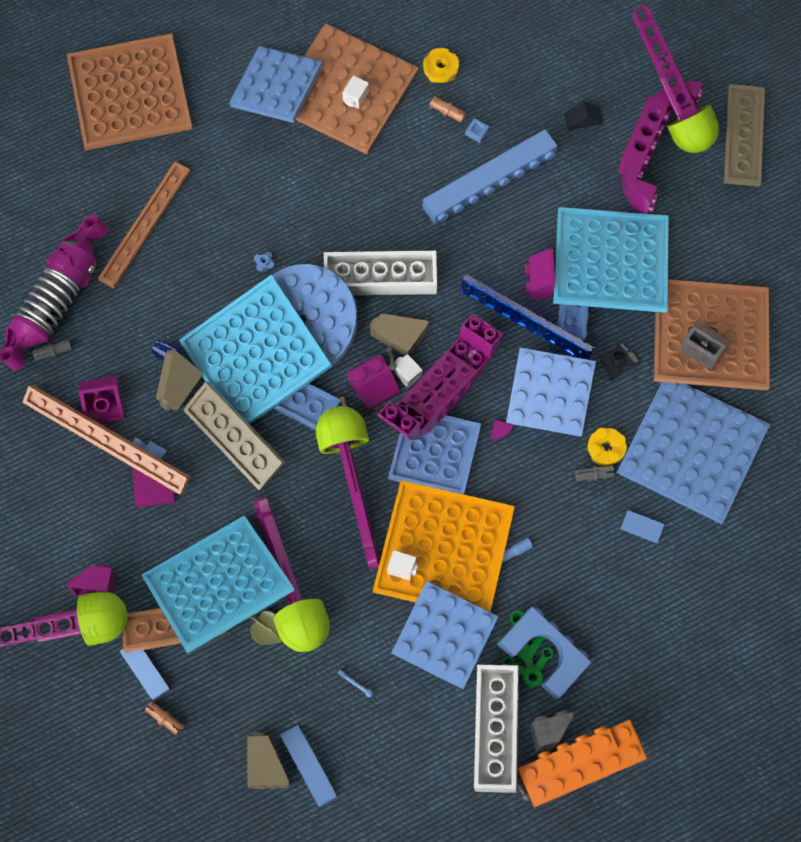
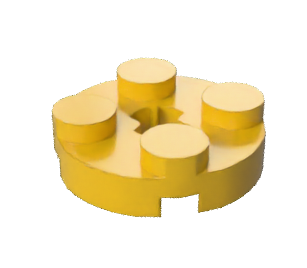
(437, 74)
(604, 436)

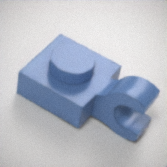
(151, 448)

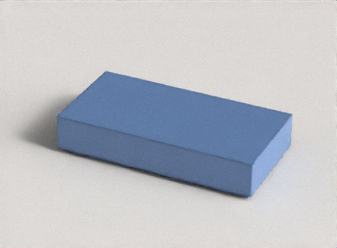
(642, 526)

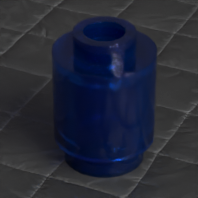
(161, 347)

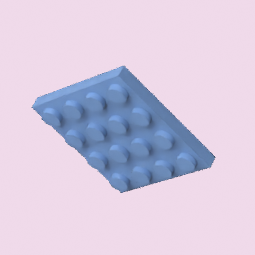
(276, 84)
(550, 391)
(438, 458)
(444, 635)

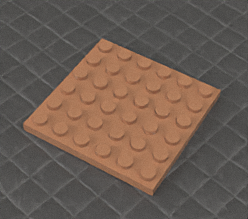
(348, 57)
(128, 92)
(730, 310)

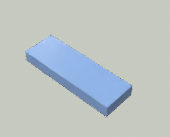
(146, 673)

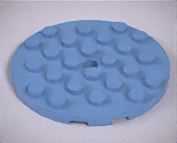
(325, 303)

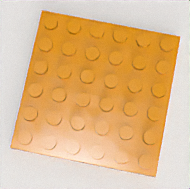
(454, 542)

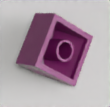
(540, 275)
(373, 382)
(101, 399)
(94, 579)

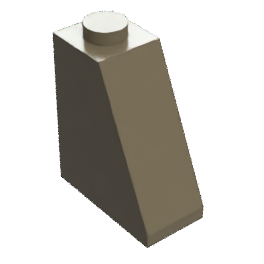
(399, 332)
(176, 380)
(263, 765)

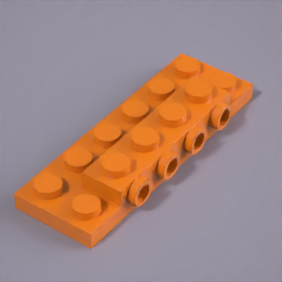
(582, 762)

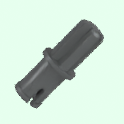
(52, 350)
(594, 473)

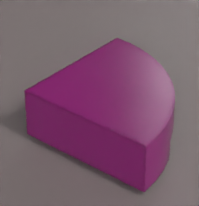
(500, 430)

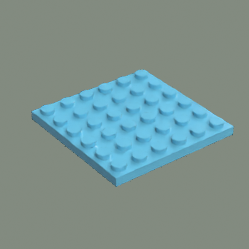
(611, 260)
(256, 351)
(217, 583)

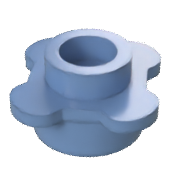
(264, 266)

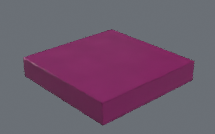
(149, 491)

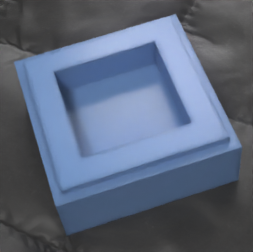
(477, 130)

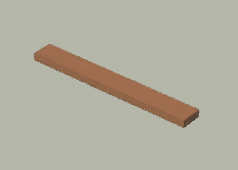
(144, 225)

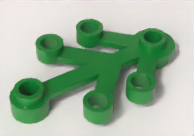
(527, 654)

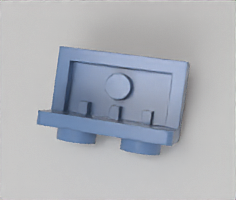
(573, 320)

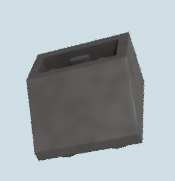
(705, 345)
(548, 731)

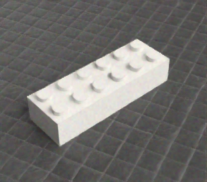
(385, 271)
(496, 728)

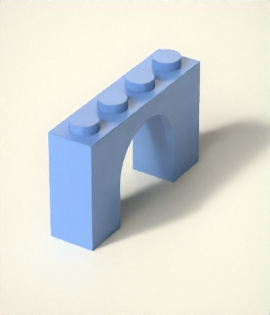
(571, 660)

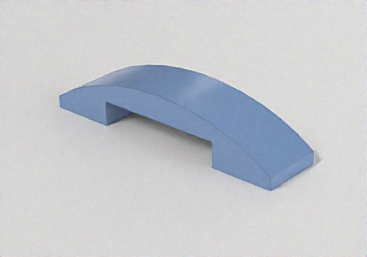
(308, 765)

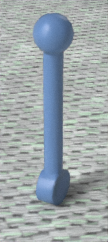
(369, 693)

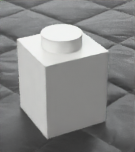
(355, 92)
(407, 370)
(402, 565)

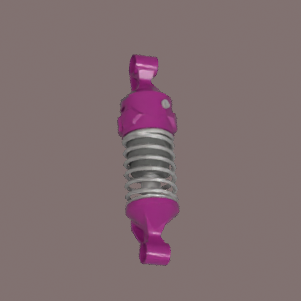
(65, 274)

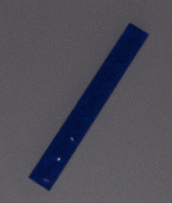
(526, 318)

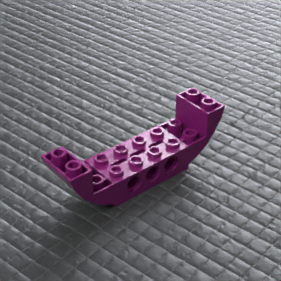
(642, 146)
(445, 381)

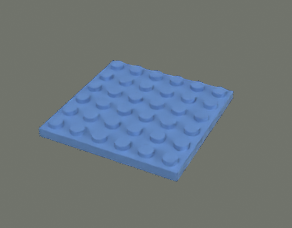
(693, 449)

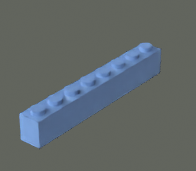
(489, 177)

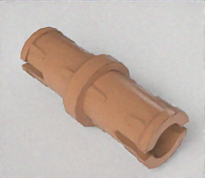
(447, 109)
(164, 718)

